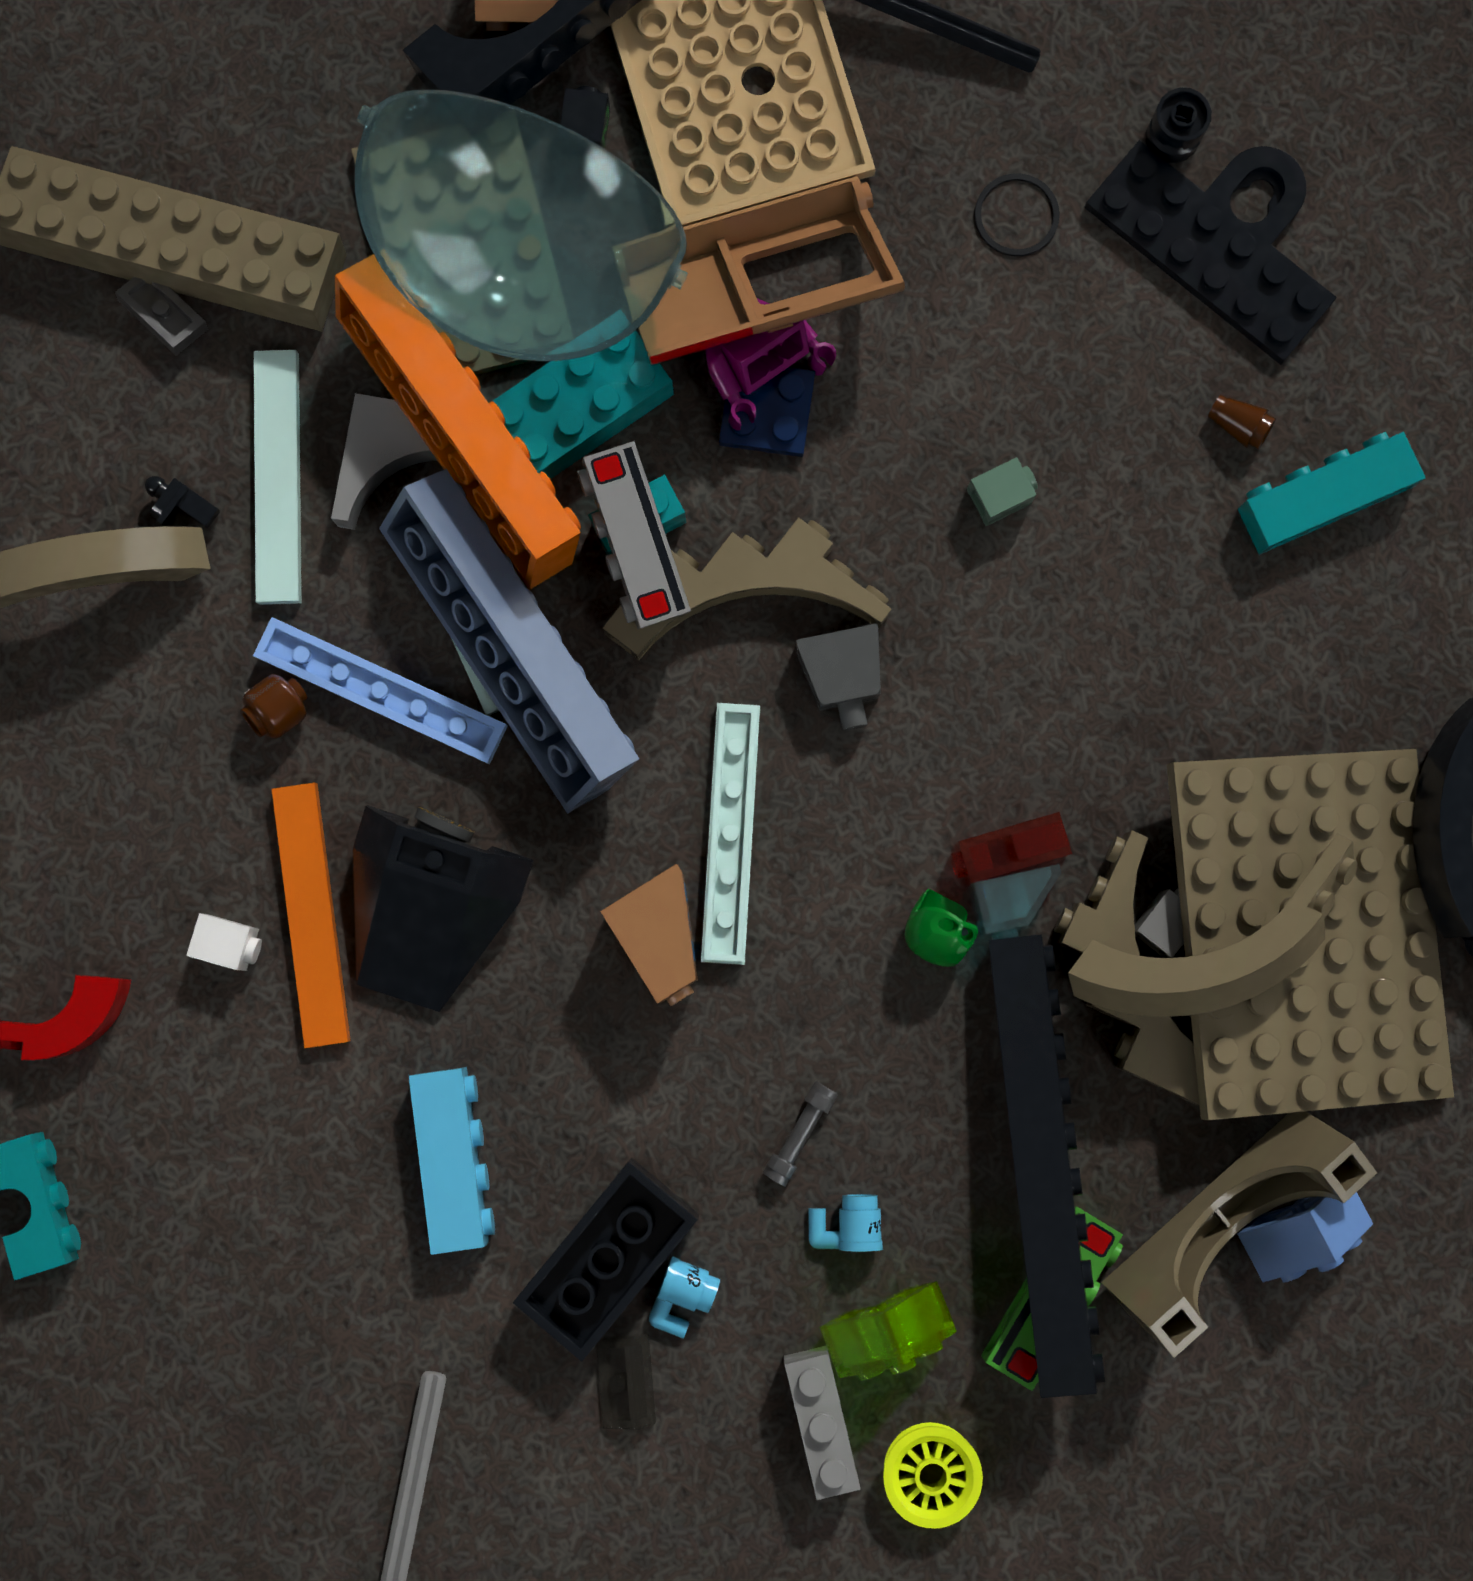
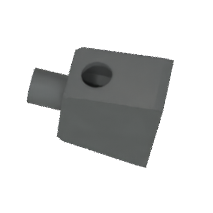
(843, 671)

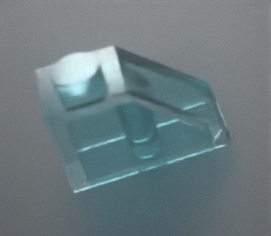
(1010, 900)

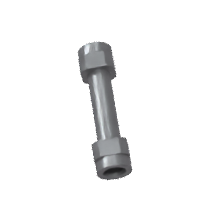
(780, 1166)

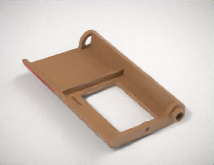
(717, 295)

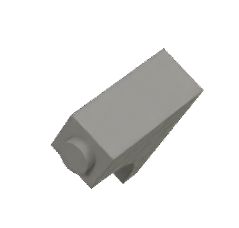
(376, 447)

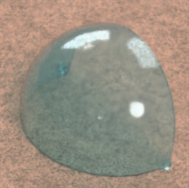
(512, 225)

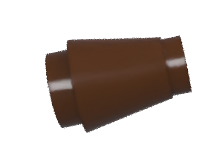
(1242, 420)

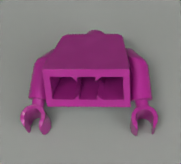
(760, 357)

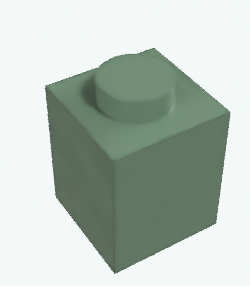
(1002, 490)

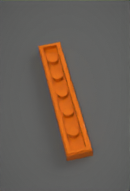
(311, 915)

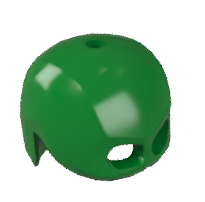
(936, 930)

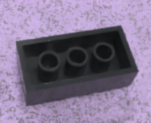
(606, 1259)

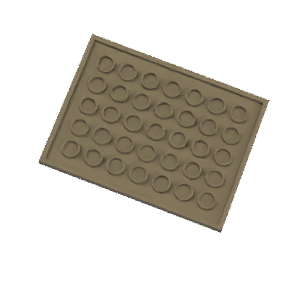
(1369, 1003)

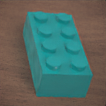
(583, 402)

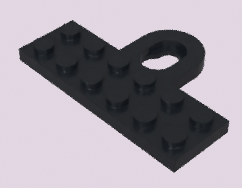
(1210, 249)

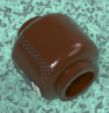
(274, 706)

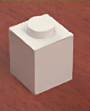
(224, 942)

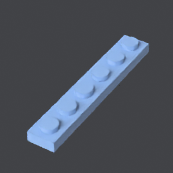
(380, 690)

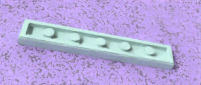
(277, 477)
(730, 834)

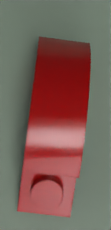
(84, 1019)

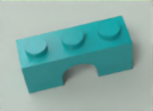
(47, 1237)

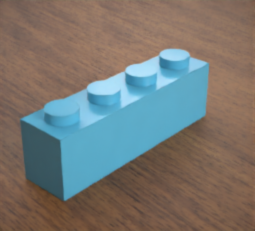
(449, 1160)

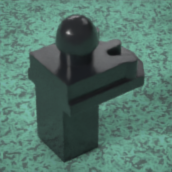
(178, 497)

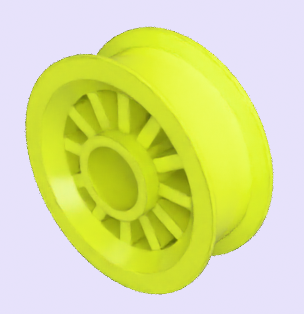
(970, 1484)

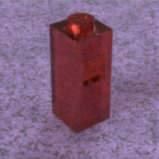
(1010, 849)

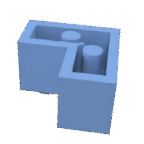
(1304, 1236)

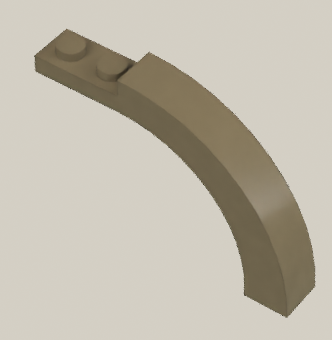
(100, 560)
(1226, 975)

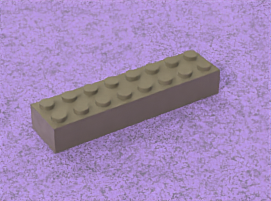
(168, 238)

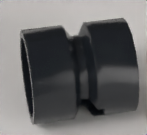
(1178, 124)

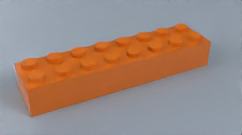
(457, 423)

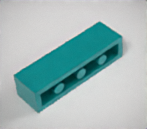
(1331, 492)

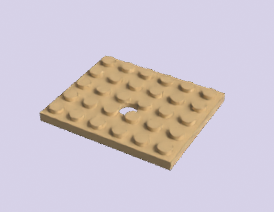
(712, 138)

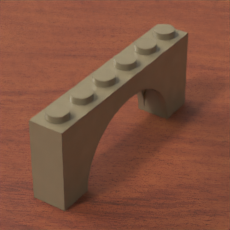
(1289, 1163)

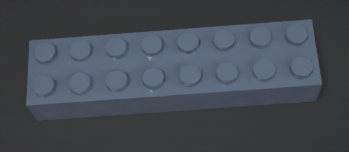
(507, 640)

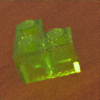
(889, 1333)

